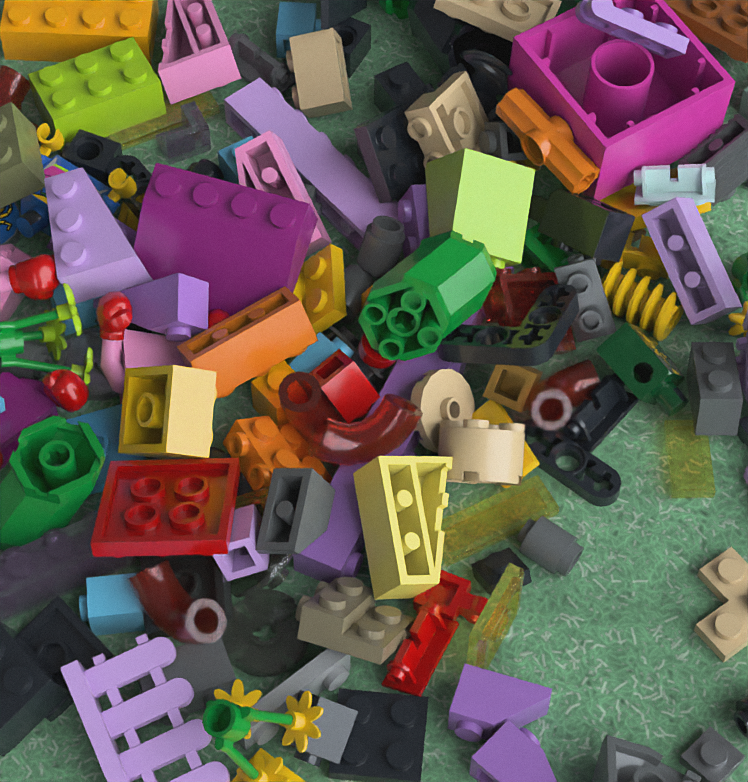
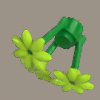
(13, 338)

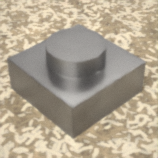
(712, 757)

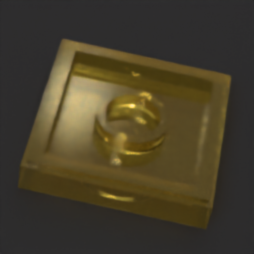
(496, 618)

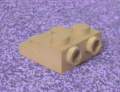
(447, 118)

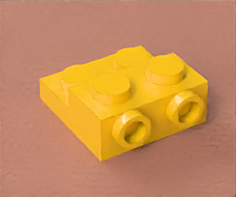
(323, 288)

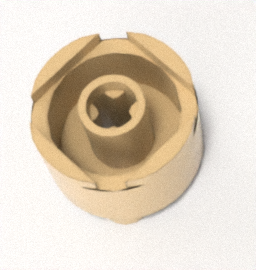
(483, 451)

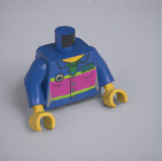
(34, 206)

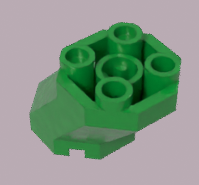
(427, 296)
(47, 479)

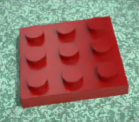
(167, 507)

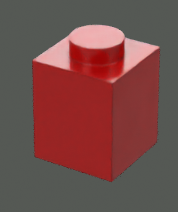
(345, 386)

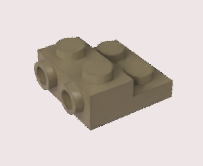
(347, 621)

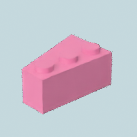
(194, 51)
(269, 168)

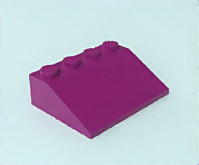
(222, 234)

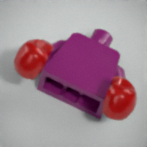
(34, 400)

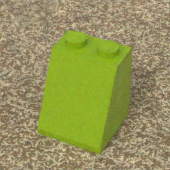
(482, 201)

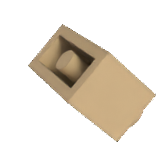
(319, 73)

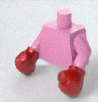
(23, 277)
(132, 348)

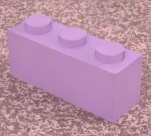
(691, 260)

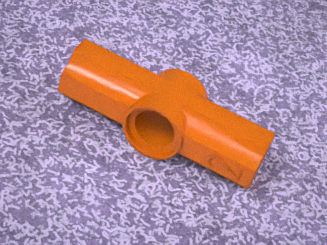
(547, 140)

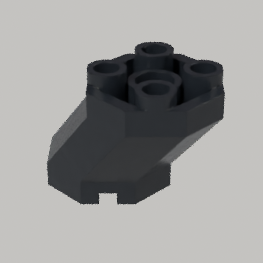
(448, 37)

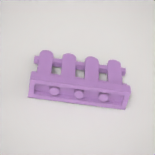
(139, 711)

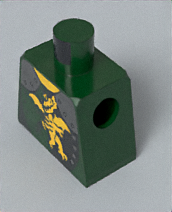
(634, 358)

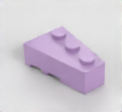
(87, 239)

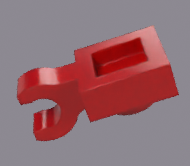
(453, 597)

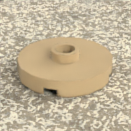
(441, 396)

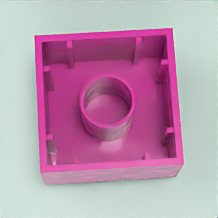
(619, 96)

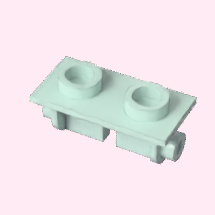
(657, 187)

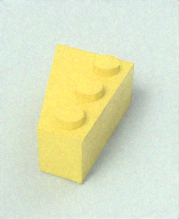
(401, 522)

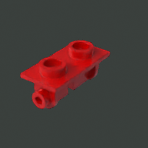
(421, 651)

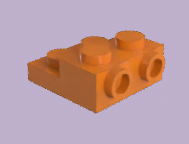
(268, 446)

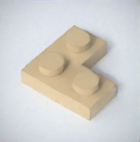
(726, 627)

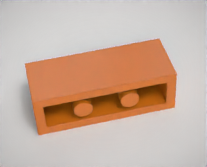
(251, 341)

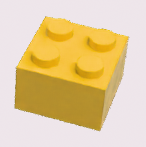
(167, 412)

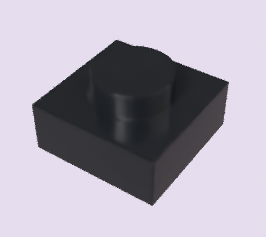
(490, 569)

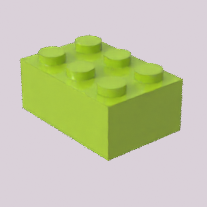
(98, 91)

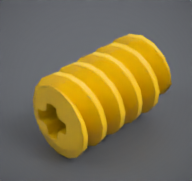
(640, 303)

